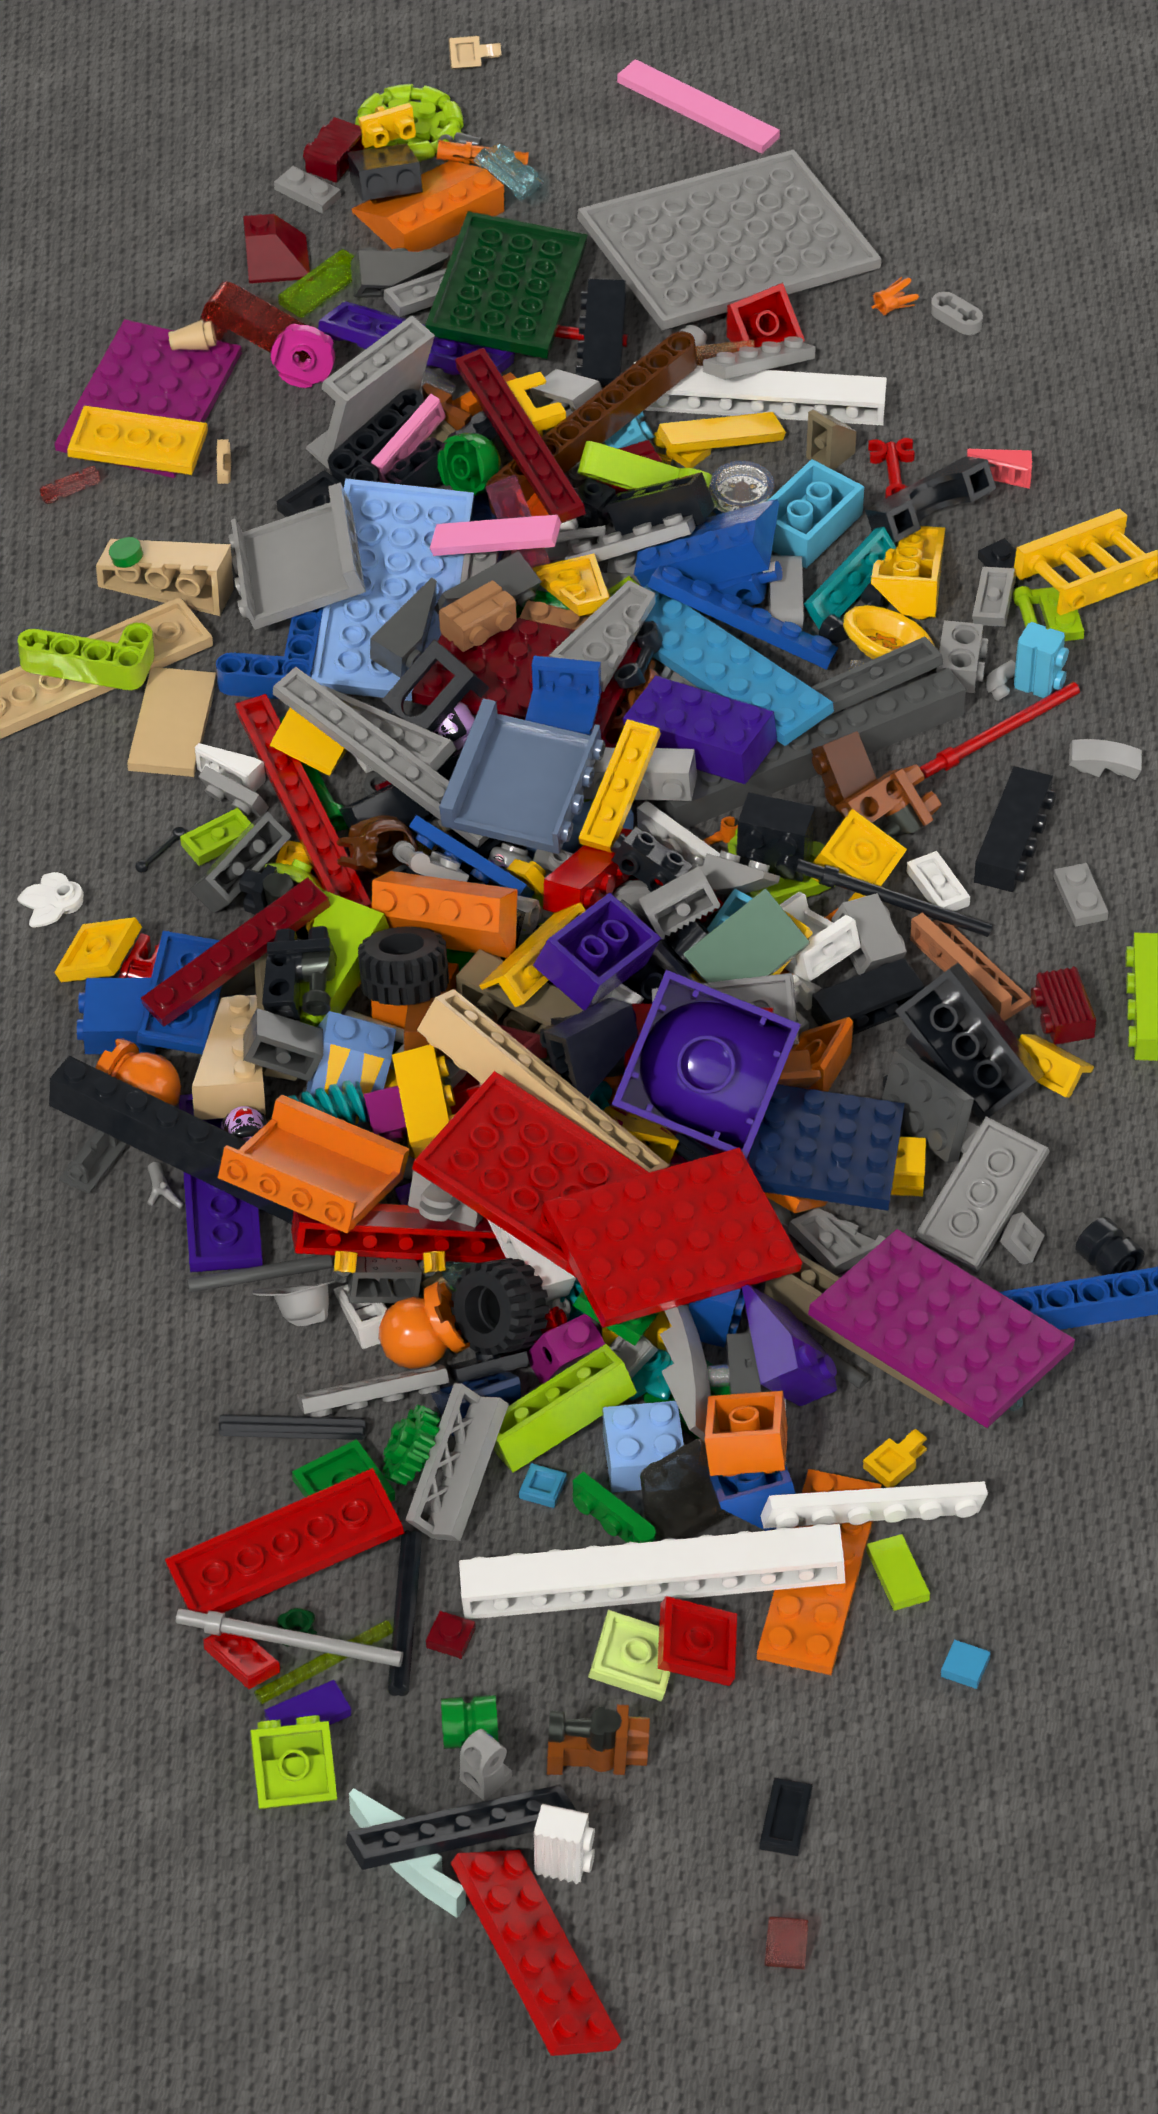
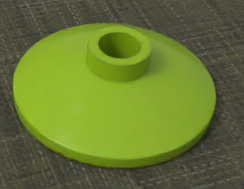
(297, 871)

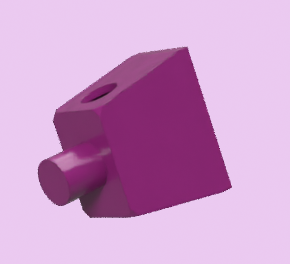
(566, 1345)

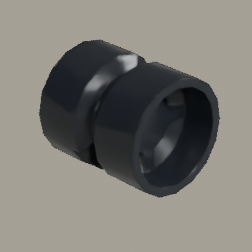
(1105, 1247)

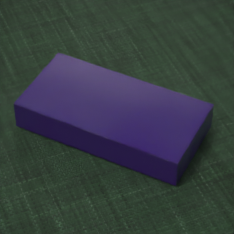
(322, 1700)

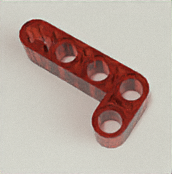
(247, 316)

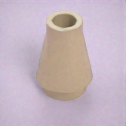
(193, 336)

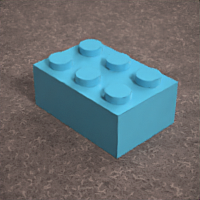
(815, 511)

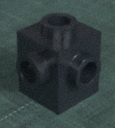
(595, 498)

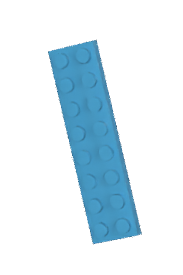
(732, 669)

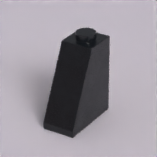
(591, 1043)

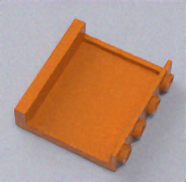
(316, 1165)

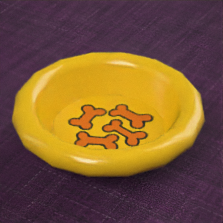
(880, 630)

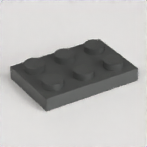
(932, 1104)

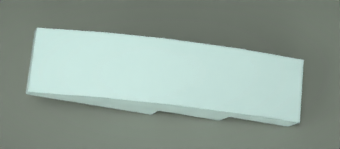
(421, 1872)

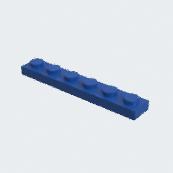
(751, 620)

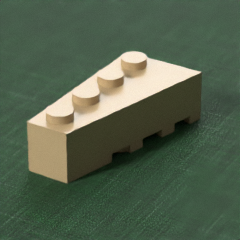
(173, 570)
(222, 1075)

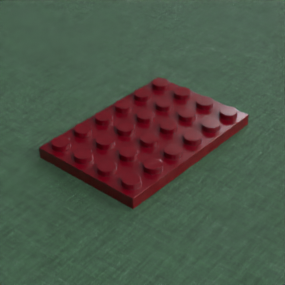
(506, 668)

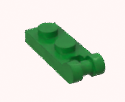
(612, 1513)

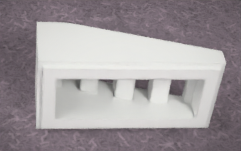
(238, 767)
(367, 1330)

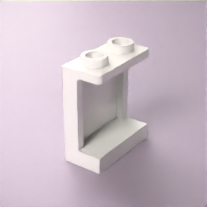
(828, 943)

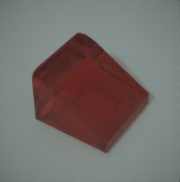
(786, 1942)

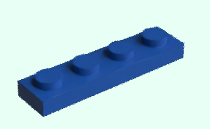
(481, 867)

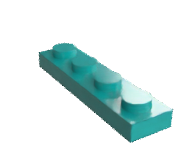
(849, 578)

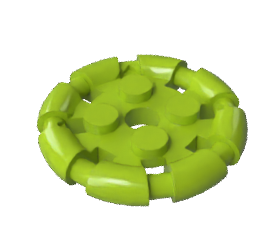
(426, 119)

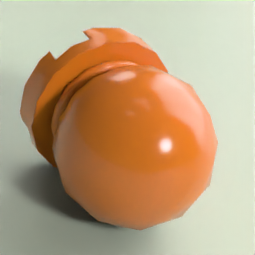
(142, 1070)
(420, 1330)

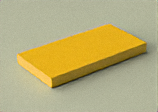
(137, 440)

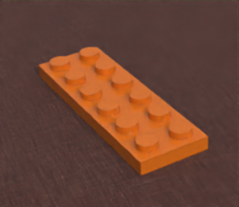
(809, 1622)

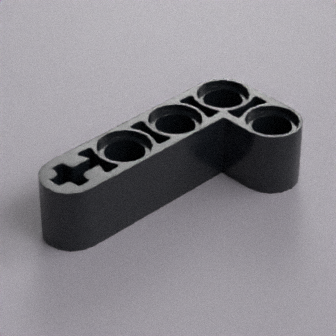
(355, 454)

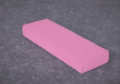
(410, 436)

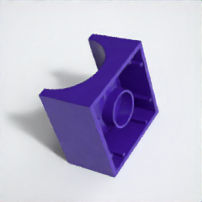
(705, 1064)

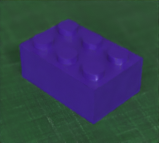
(597, 952)

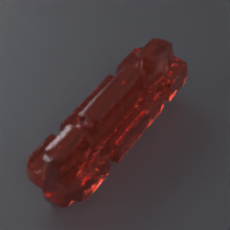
(69, 484)

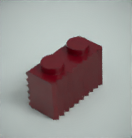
(328, 152)
(1063, 1006)

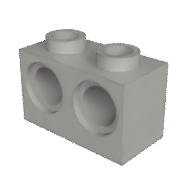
(962, 650)

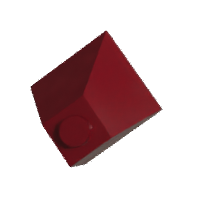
(274, 249)

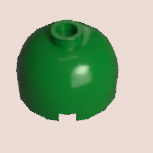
(468, 462)

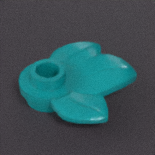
(650, 1377)

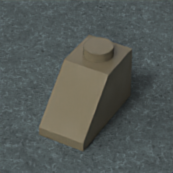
(829, 440)

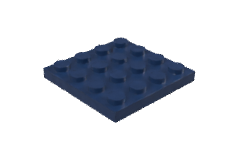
(828, 1147)

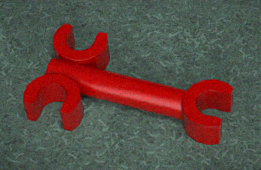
(892, 453)

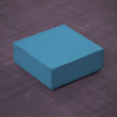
(542, 1485)
(965, 1664)

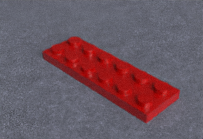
(285, 1545)
(535, 1952)

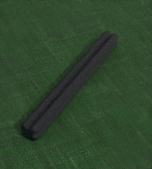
(405, 1611)

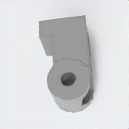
(483, 1759)

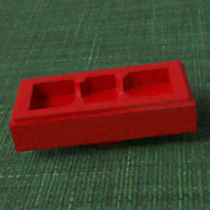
(242, 1658)

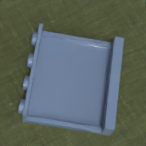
(520, 780)

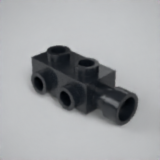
(649, 859)

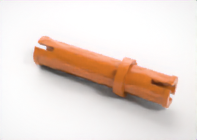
(467, 152)

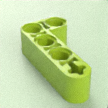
(628, 469)
(90, 660)

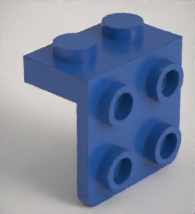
(565, 693)

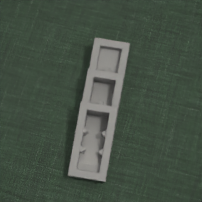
(687, 1374)

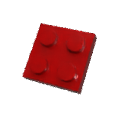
(697, 1641)

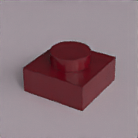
(450, 1634)

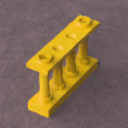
(1078, 541)

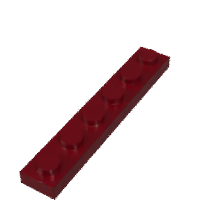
(234, 952)

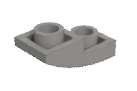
(1095, 755)

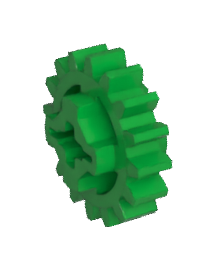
(410, 1444)

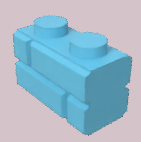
(1040, 660)

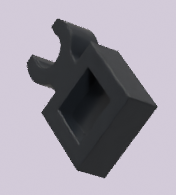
(1000, 555)

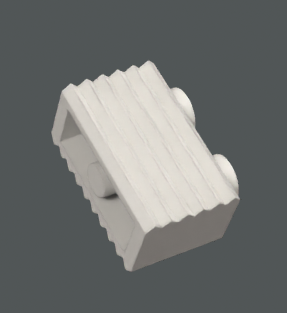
(563, 1843)

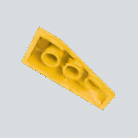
(912, 573)

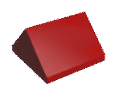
(763, 317)

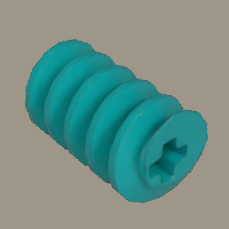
(338, 1103)

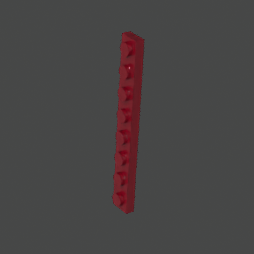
(519, 436)

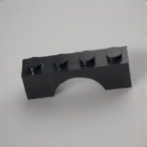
(952, 485)

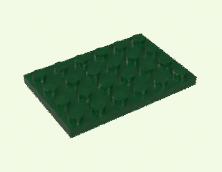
(506, 284)

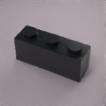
(657, 501)
(867, 997)

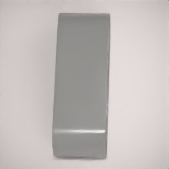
(786, 595)

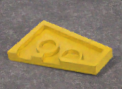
(575, 583)

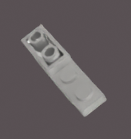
(727, 874)

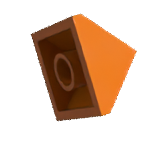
(828, 1050)

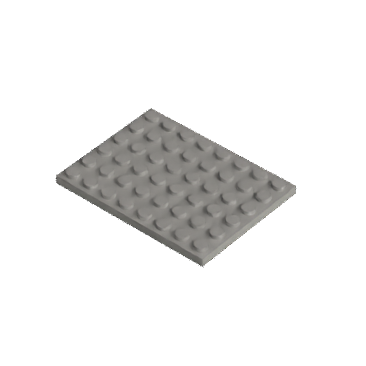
(728, 237)

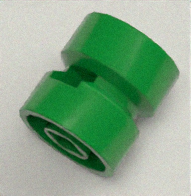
(464, 1718)

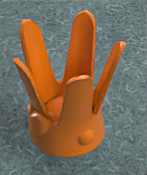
(892, 299)

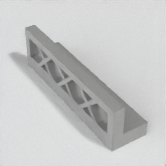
(461, 1468)

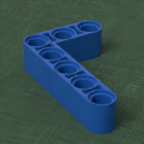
(257, 674)

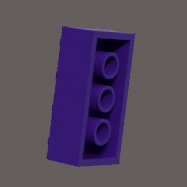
(725, 732)

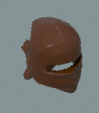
(373, 843)

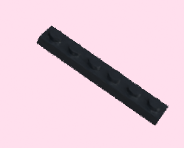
(452, 1828)

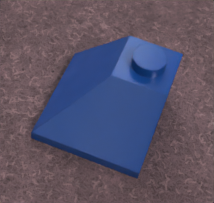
(748, 1493)

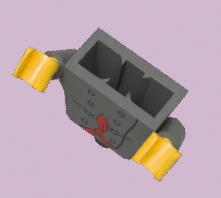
(384, 1278)

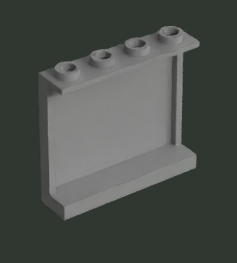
(372, 381)
(298, 562)

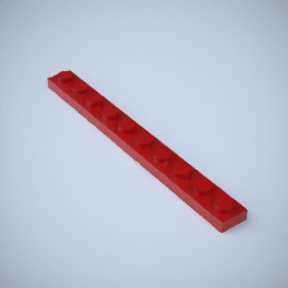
(300, 802)

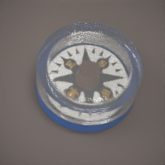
(740, 485)

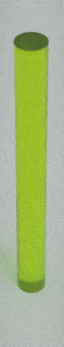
(319, 1664)

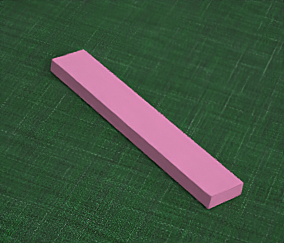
(698, 106)

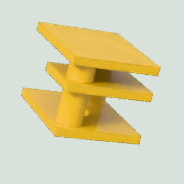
(909, 1167)

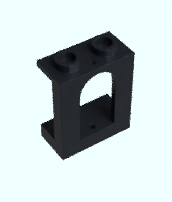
(449, 697)

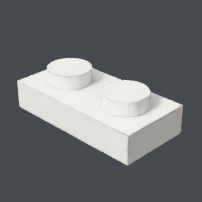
(938, 882)

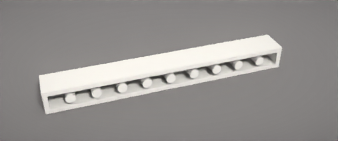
(651, 1571)

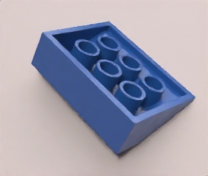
(719, 549)

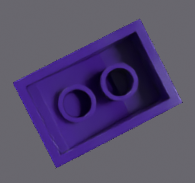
(786, 1352)

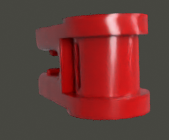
(137, 963)

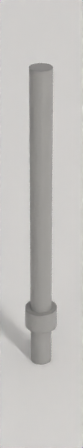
(216, 1624)

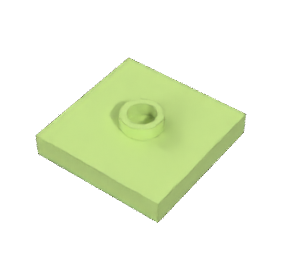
(629, 1656)

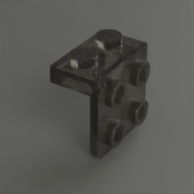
(680, 1494)

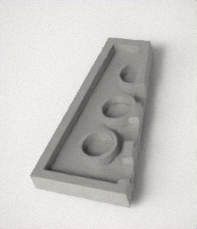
(609, 630)

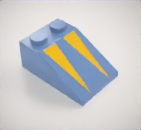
(354, 1053)

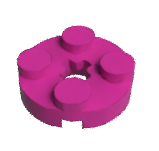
(312, 341)

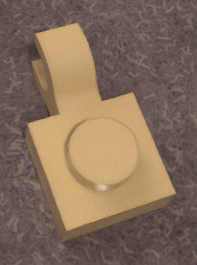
(467, 52)

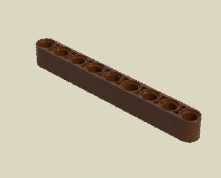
(614, 405)

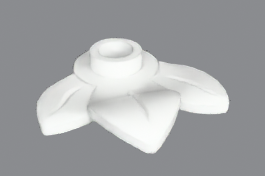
(51, 899)

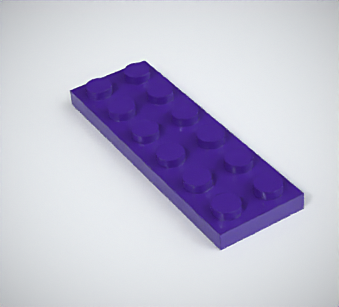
(368, 325)
(219, 1226)

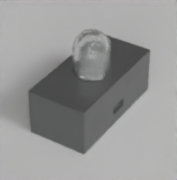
(741, 1367)

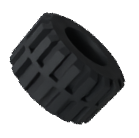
(403, 965)
(499, 1306)

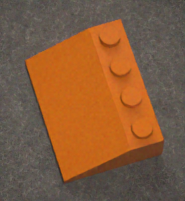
(438, 212)

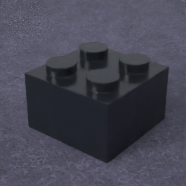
(775, 834)

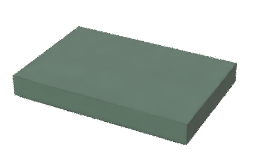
(748, 943)

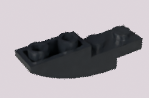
(422, 465)

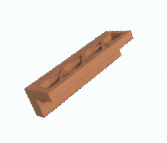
(946, 953)

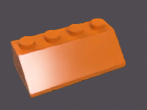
(462, 912)

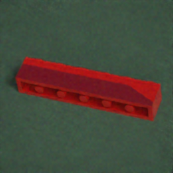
(398, 1234)

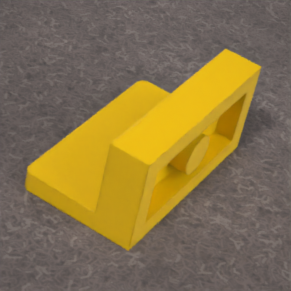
(1059, 1067)

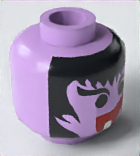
(457, 725)
(243, 1122)

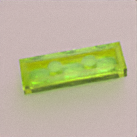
(318, 284)

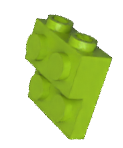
(293, 1763)

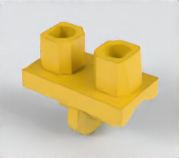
(387, 125)

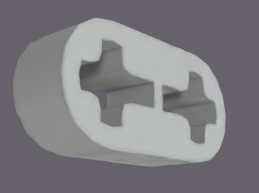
(954, 310)

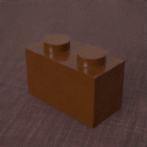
(843, 767)

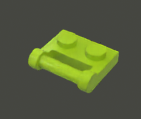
(1048, 598)

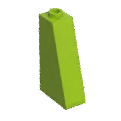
(347, 927)

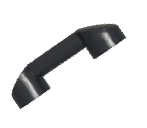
(832, 626)
(649, 640)

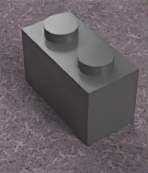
(283, 1044)

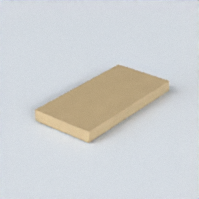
(172, 721)

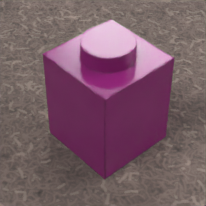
(386, 1113)

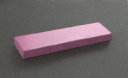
(495, 535)

